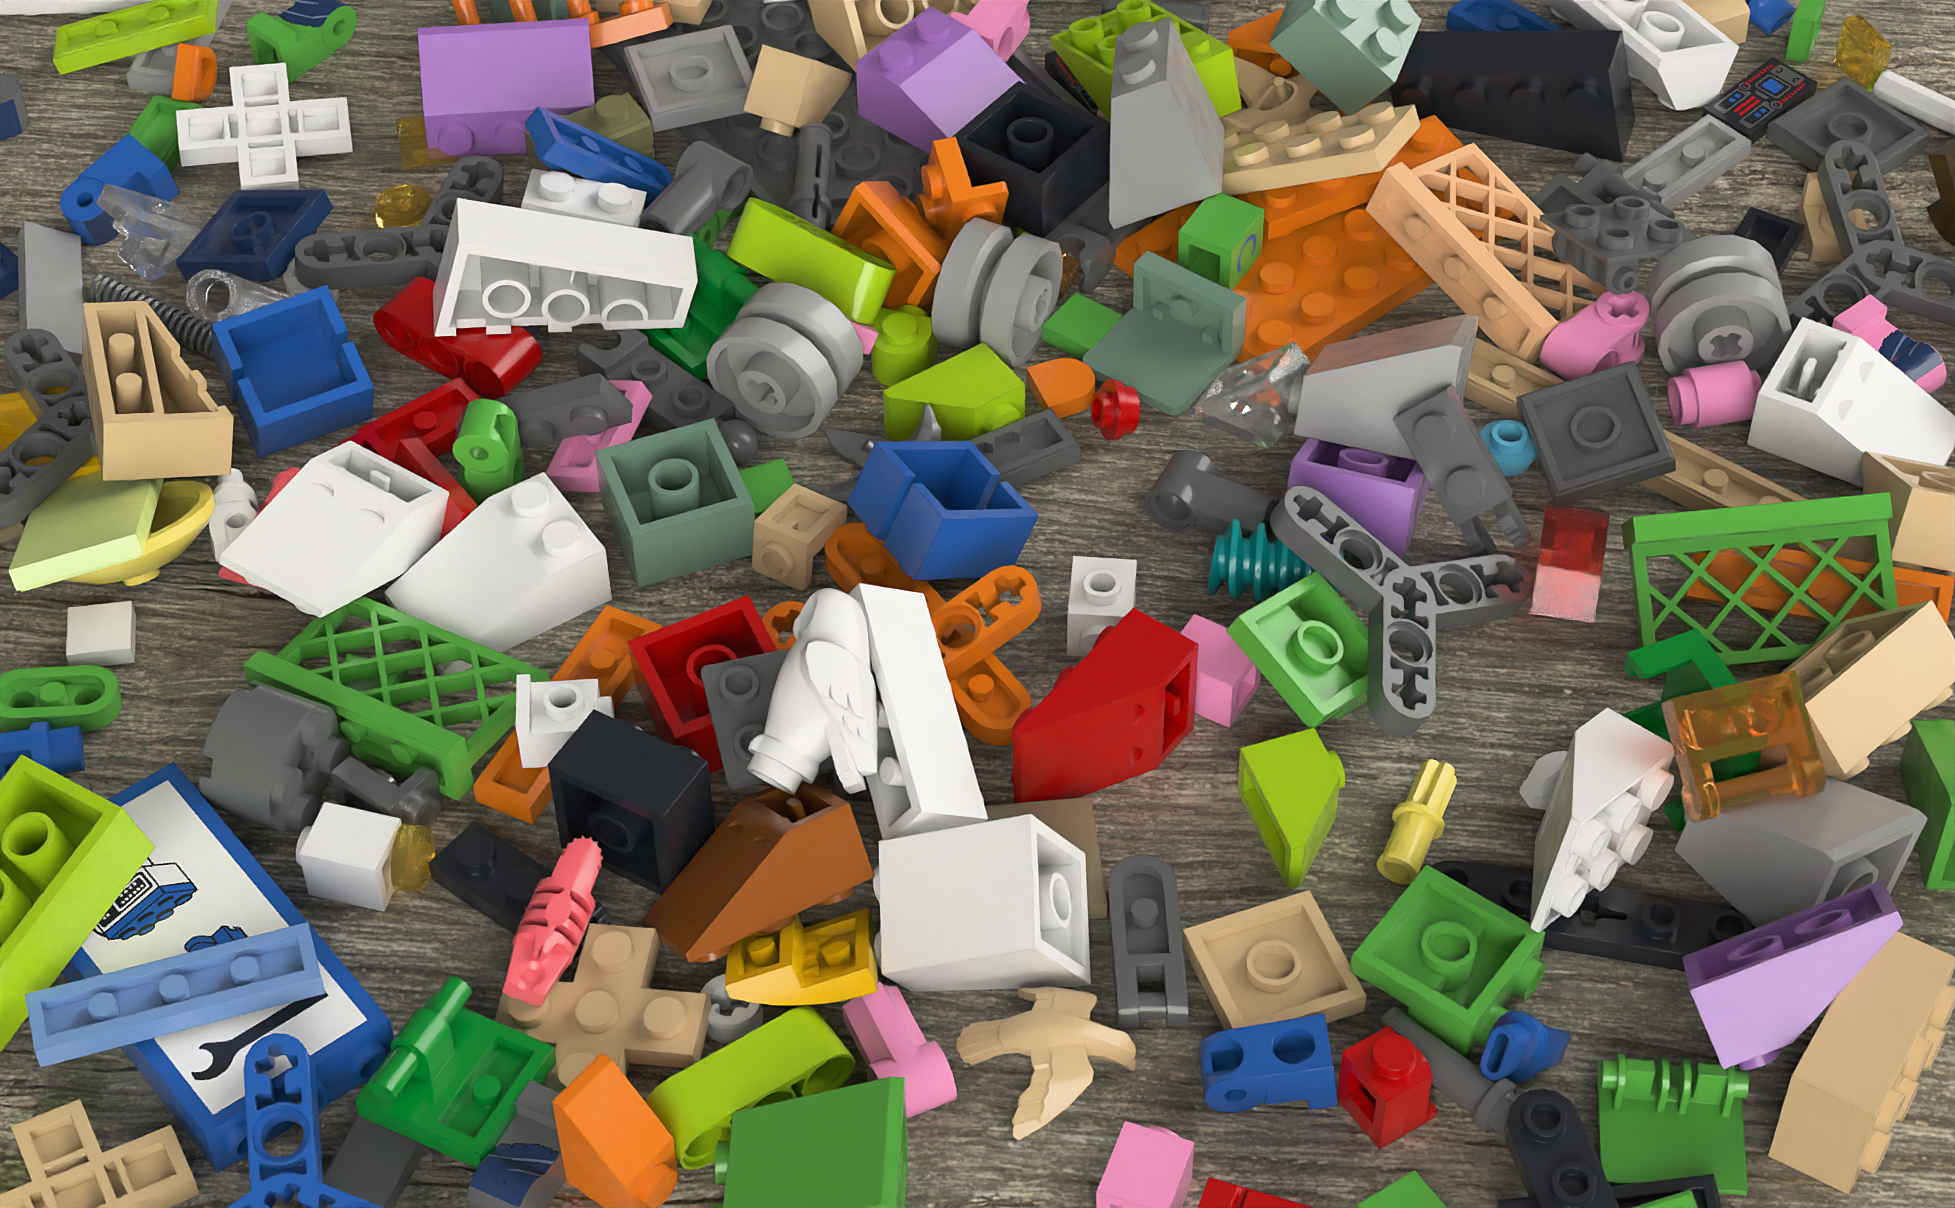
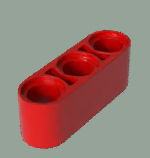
(486, 363)

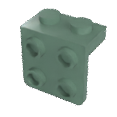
(1173, 336)

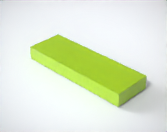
(132, 32)

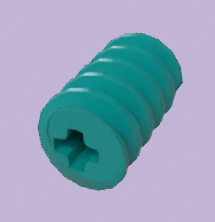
(1255, 563)

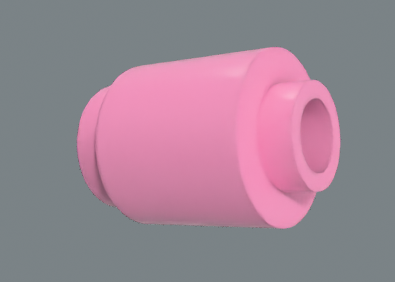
(1713, 394)

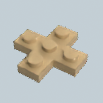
(613, 1009)
(74, 1172)

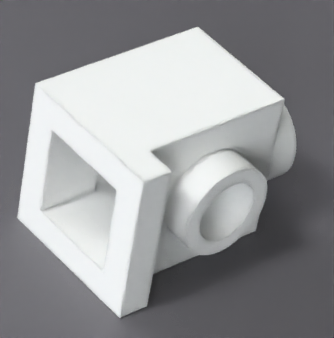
(551, 714)

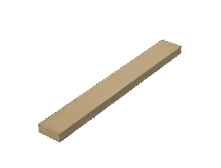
(1700, 476)

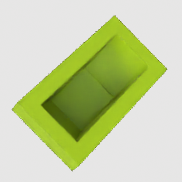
(966, 393)
(1291, 797)

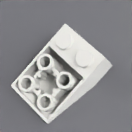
(1841, 398)
(339, 530)
(1597, 813)

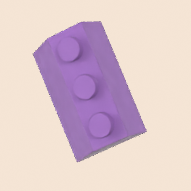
(493, 76)

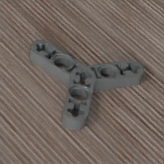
(419, 240)
(1864, 247)
(61, 428)
(1389, 588)

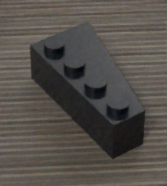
(1524, 87)

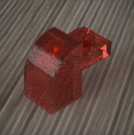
(1570, 563)

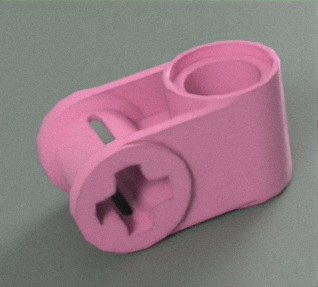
(1598, 336)

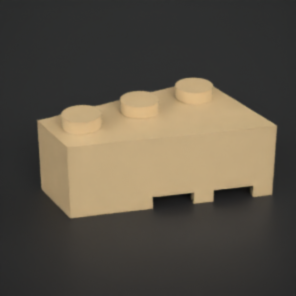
(146, 401)

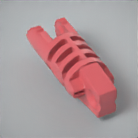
(553, 924)

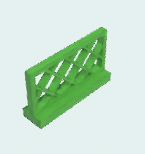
(1758, 527)
(368, 719)

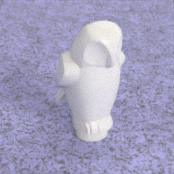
(822, 700)

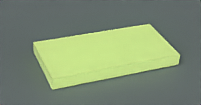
(84, 529)

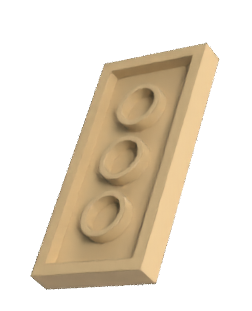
(1317, 149)

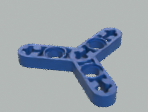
(300, 1172)

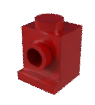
(1398, 1080)

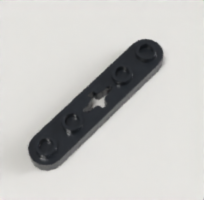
(1627, 924)
(1555, 1153)

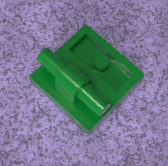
(715, 304)
(454, 1077)

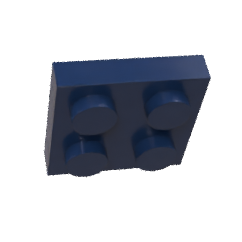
(255, 233)

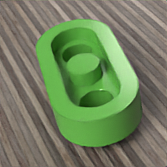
(59, 696)

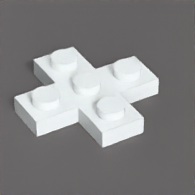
(263, 129)

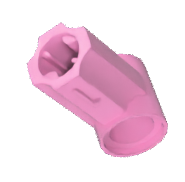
(896, 1048)

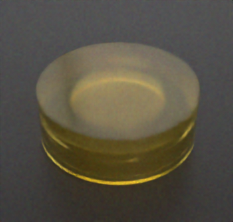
(401, 206)
(410, 857)

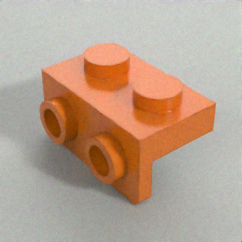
(948, 196)

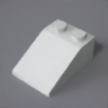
(507, 571)

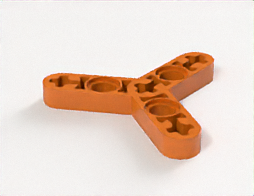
(963, 608)

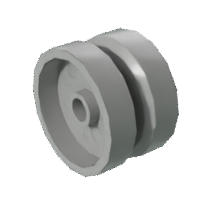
(996, 290)
(1718, 305)
(785, 360)

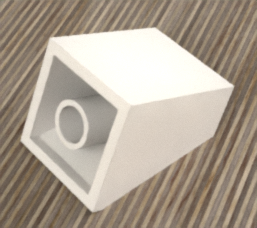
(983, 908)

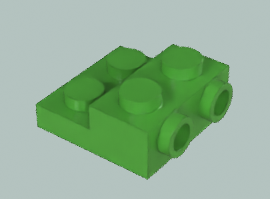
(1308, 649)
(1451, 959)

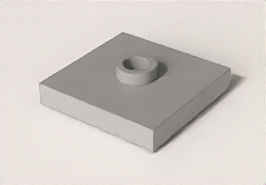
(690, 77)

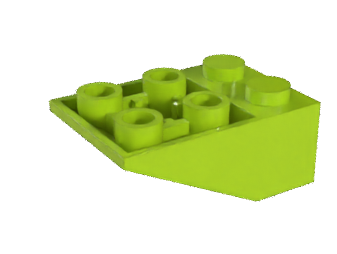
(1091, 44)

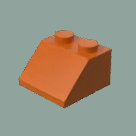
(893, 230)

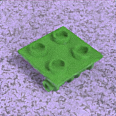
(1671, 1122)

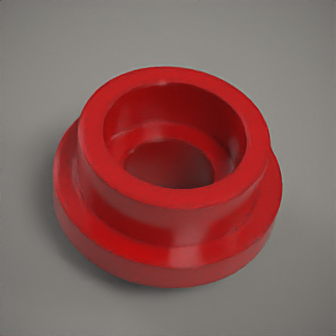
(1115, 409)

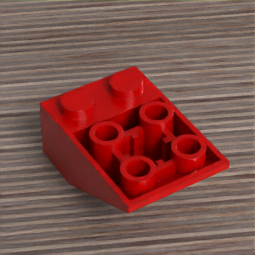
(1108, 713)

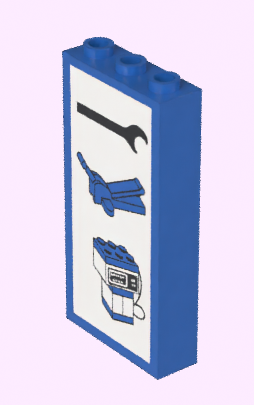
(199, 894)

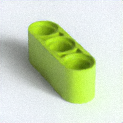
(812, 258)
(769, 1065)

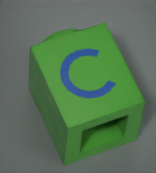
(1221, 239)

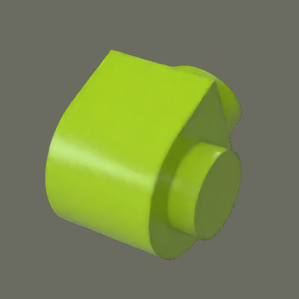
(903, 344)

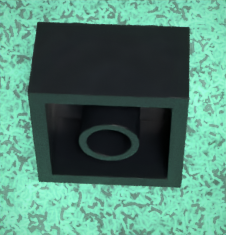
(1043, 152)
(634, 798)

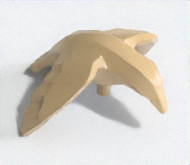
(1269, 99)
(1060, 1045)

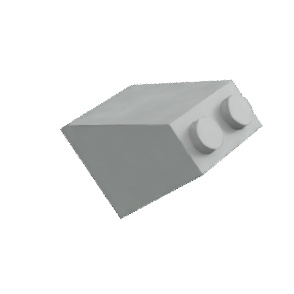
(1161, 127)
(1367, 380)
(1801, 850)

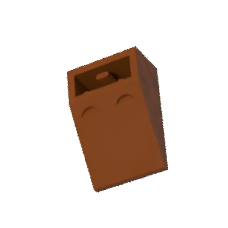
(760, 870)

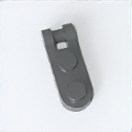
(1146, 941)

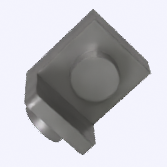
(376, 791)

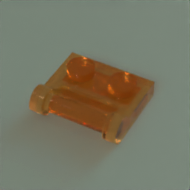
(1737, 723)

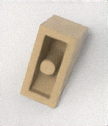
(793, 90)

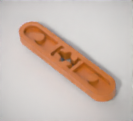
(985, 694)

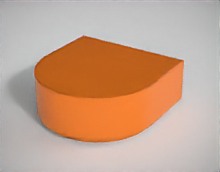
(194, 73)
(1062, 385)

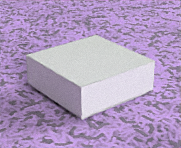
(101, 634)

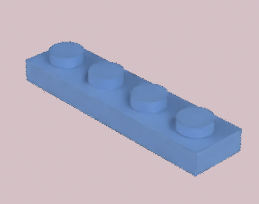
(173, 994)

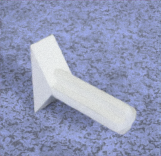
(1916, 101)

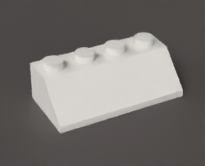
(1664, 45)

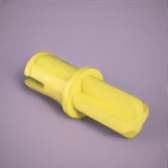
(1417, 822)

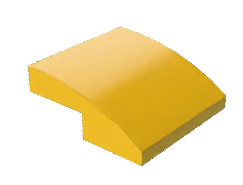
(806, 964)

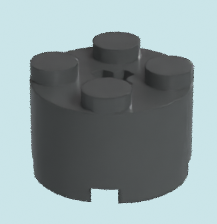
(271, 757)

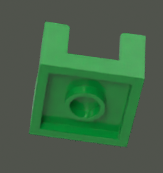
(1689, 669)

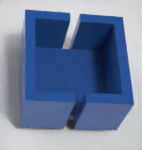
(287, 372)
(932, 513)

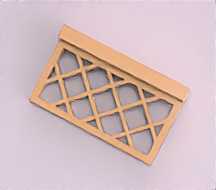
(1474, 269)

